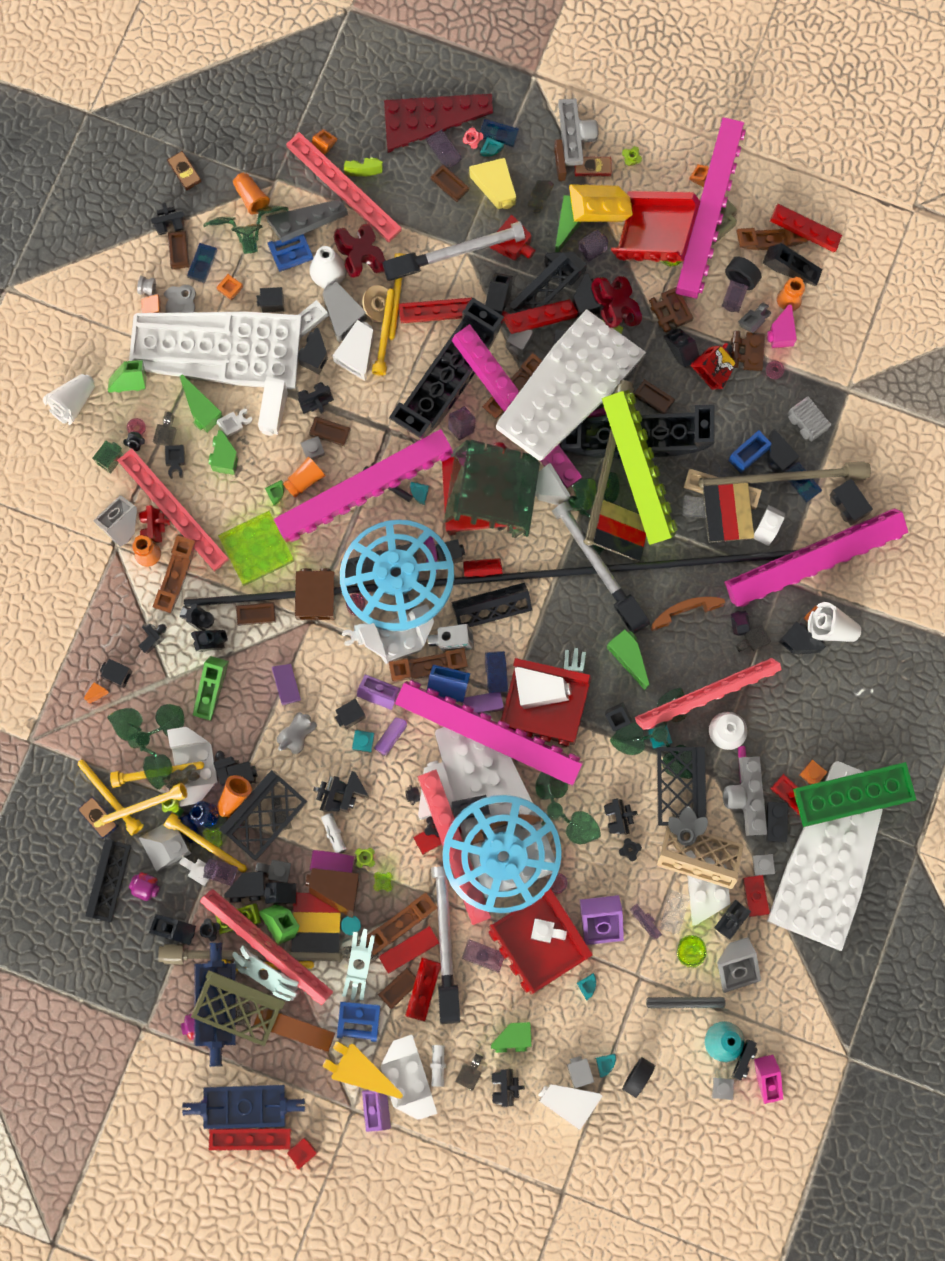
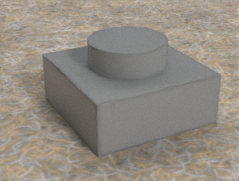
(313, 448)
(763, 864)
(723, 1088)

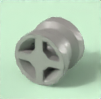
(146, 286)

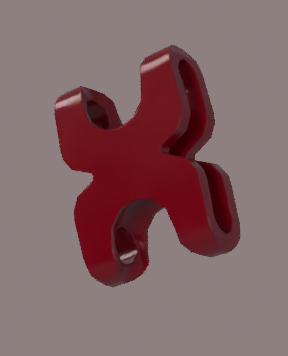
(359, 250)
(616, 301)

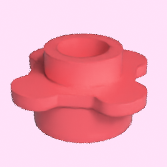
(473, 133)

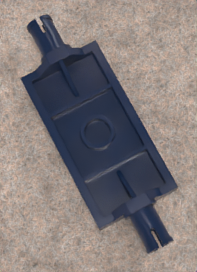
(204, 1033)
(244, 1107)

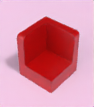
(302, 1153)

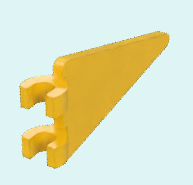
(360, 1071)

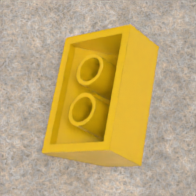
(599, 203)

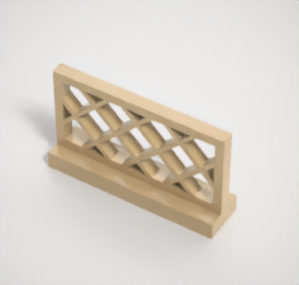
(698, 867)

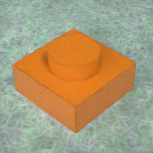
(229, 287)
(813, 773)

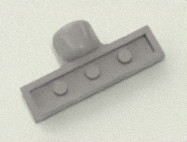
(574, 131)
(748, 796)

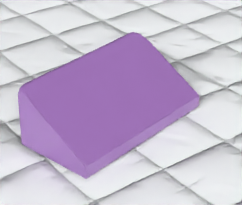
(286, 684)
(378, 692)
(485, 703)
(390, 736)
(376, 1111)

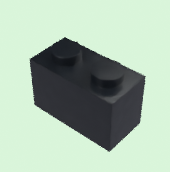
(850, 502)

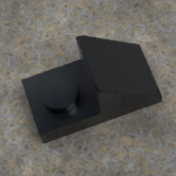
(353, 787)

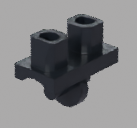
(161, 221)
(316, 399)
(197, 617)
(209, 640)
(329, 803)
(459, 805)
(621, 825)
(732, 919)
(509, 1087)

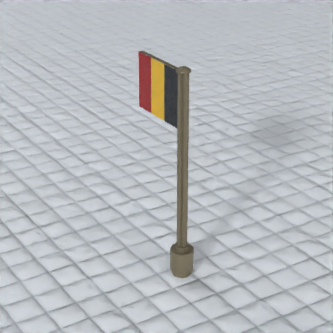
(315, 941)

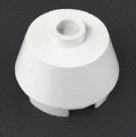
(728, 730)

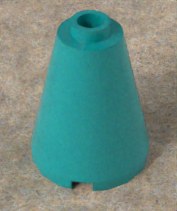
(717, 1044)

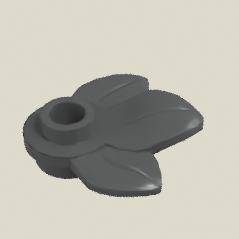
(688, 824)

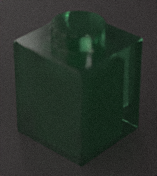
(107, 456)

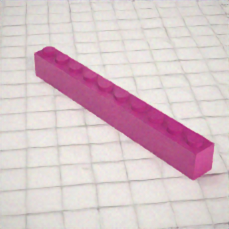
(709, 214)
(504, 393)
(363, 486)
(816, 557)
(488, 732)

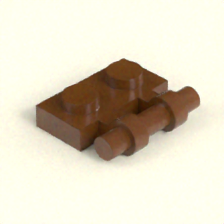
(676, 307)
(753, 350)

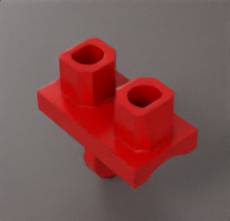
(155, 523)

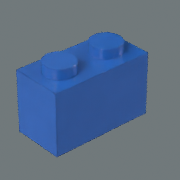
(749, 451)
(449, 682)

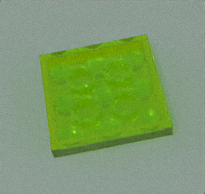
(256, 548)

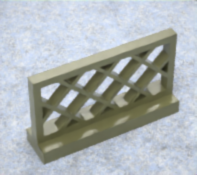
(244, 991)

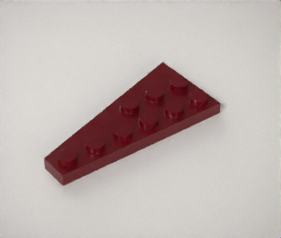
(422, 117)

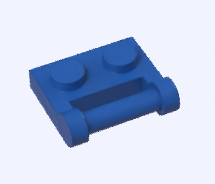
(292, 255)
(358, 1014)

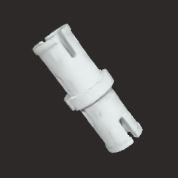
(333, 833)
(438, 1065)

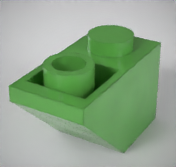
(128, 377)
(224, 456)
(280, 923)
(513, 1036)

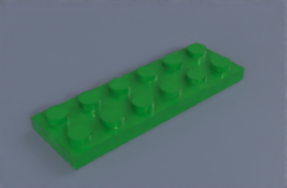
(854, 794)

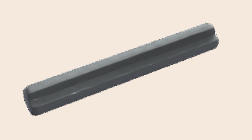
(685, 1002)

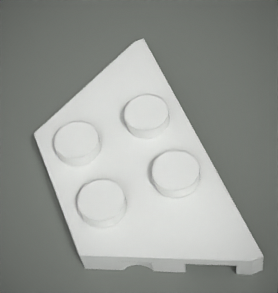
(705, 897)

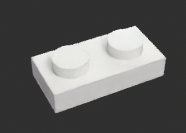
(312, 317)

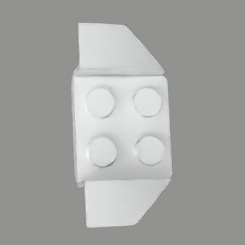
(397, 644)
(191, 748)
(406, 1072)

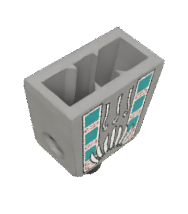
(460, 638)

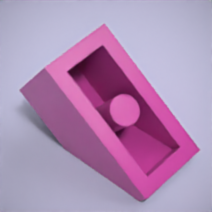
(783, 330)
(769, 1078)

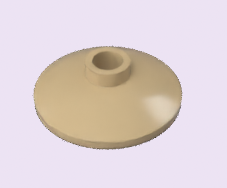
(378, 295)

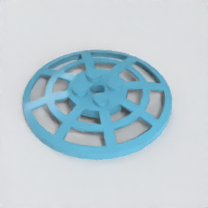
(401, 584)
(499, 842)

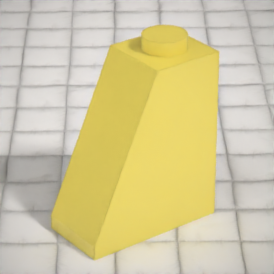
(494, 182)

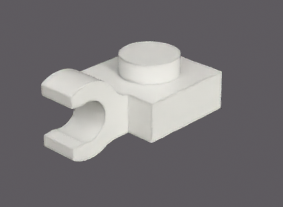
(196, 870)
(544, 931)

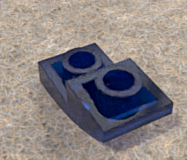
(496, 672)

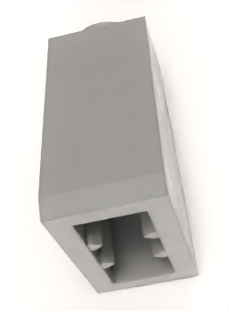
(342, 310)

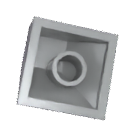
(550, 487)
(118, 520)
(164, 846)
(738, 965)

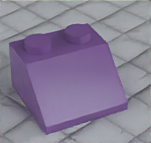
(602, 920)

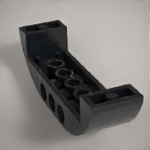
(446, 375)
(667, 434)

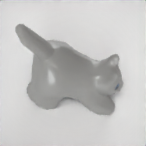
(294, 735)

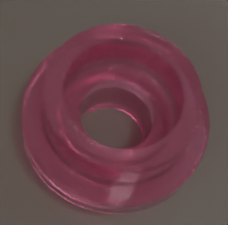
(772, 374)
(136, 422)

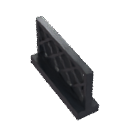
(698, 781)
(251, 803)

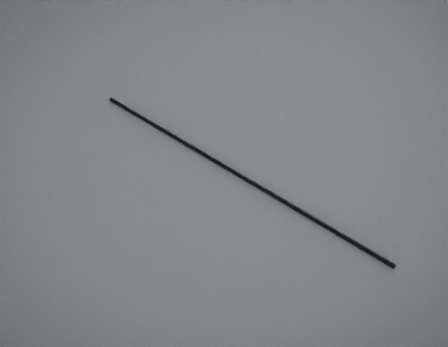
(510, 576)

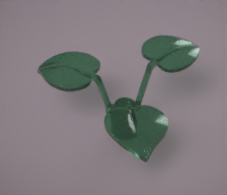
(248, 240)
(586, 491)
(127, 726)
(630, 738)
(582, 826)

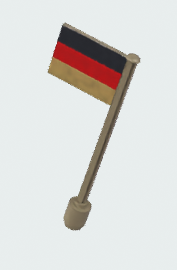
(729, 499)
(611, 524)

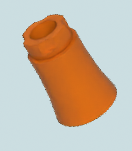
(250, 193)
(791, 294)
(303, 477)
(147, 556)
(233, 795)

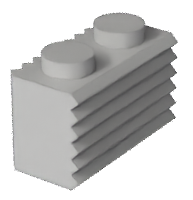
(808, 419)

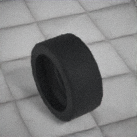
(743, 272)
(638, 1077)

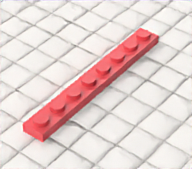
(344, 187)
(172, 509)
(713, 691)
(443, 818)
(266, 946)

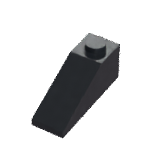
(790, 263)

